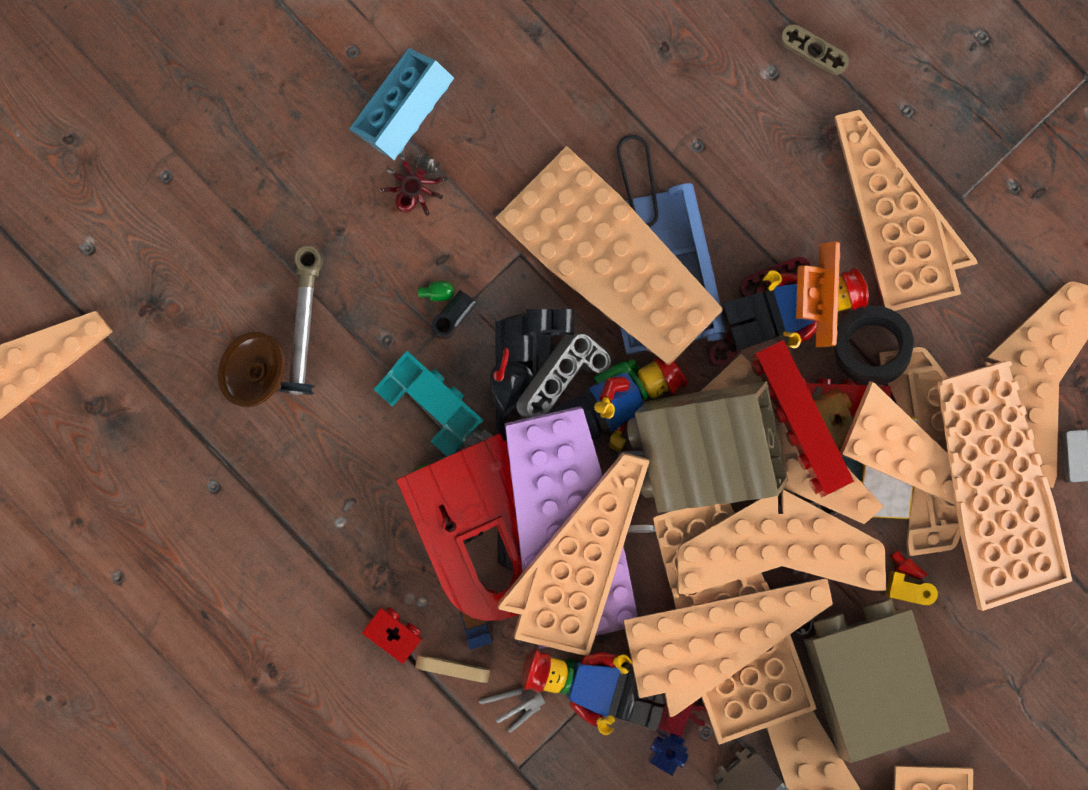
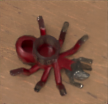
(412, 185)

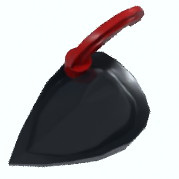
(508, 383)

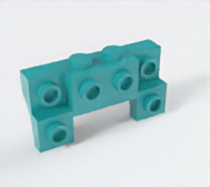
(440, 401)

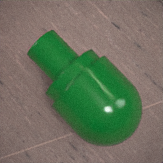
(437, 291)

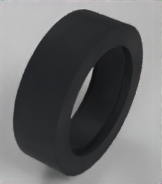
(881, 317)

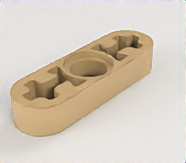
(452, 668)

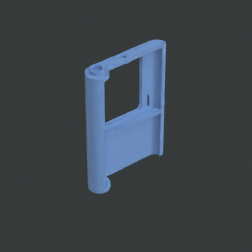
(682, 232)

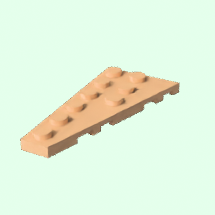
(41, 356)
(897, 446)

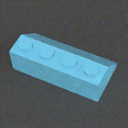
(402, 103)

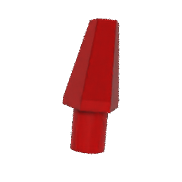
(907, 566)

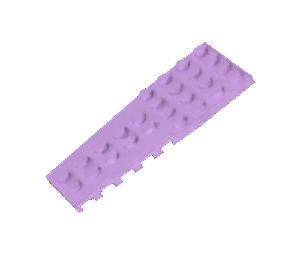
(550, 476)

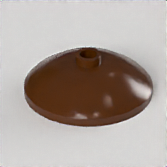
(242, 365)

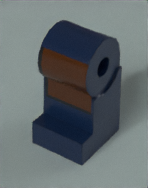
(476, 631)

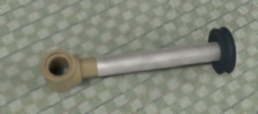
(302, 322)

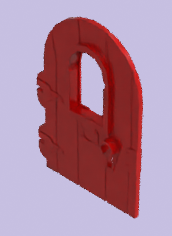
(476, 497)

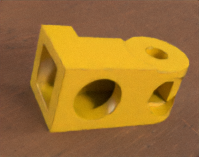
(919, 593)

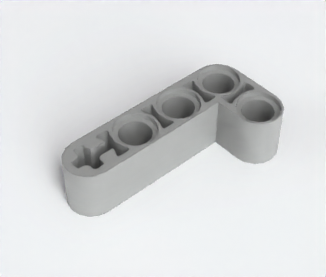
(559, 379)

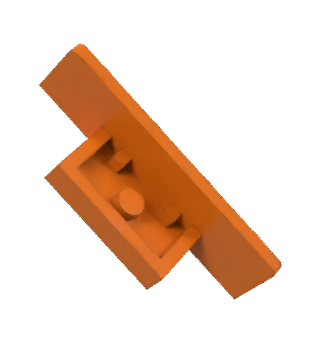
(819, 294)

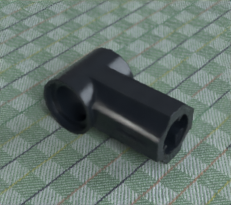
(454, 313)

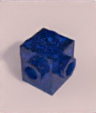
(669, 762)

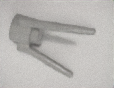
(529, 700)

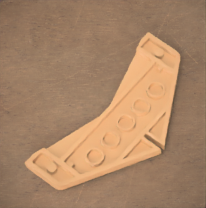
(1040, 357)
(932, 521)
(796, 539)
(808, 756)

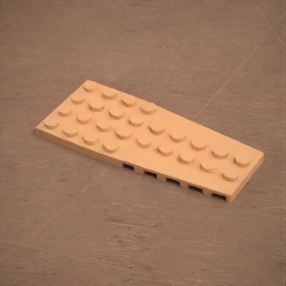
(609, 256)
(999, 489)
(769, 686)

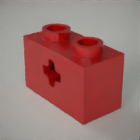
(378, 633)

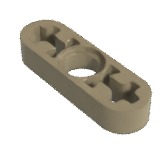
(834, 52)

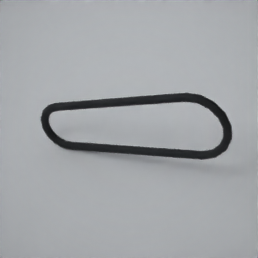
(650, 175)

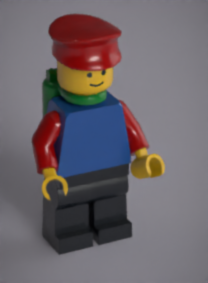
(775, 310)
(620, 395)
(594, 688)

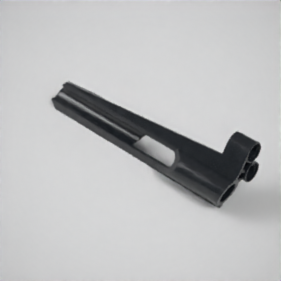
(528, 343)

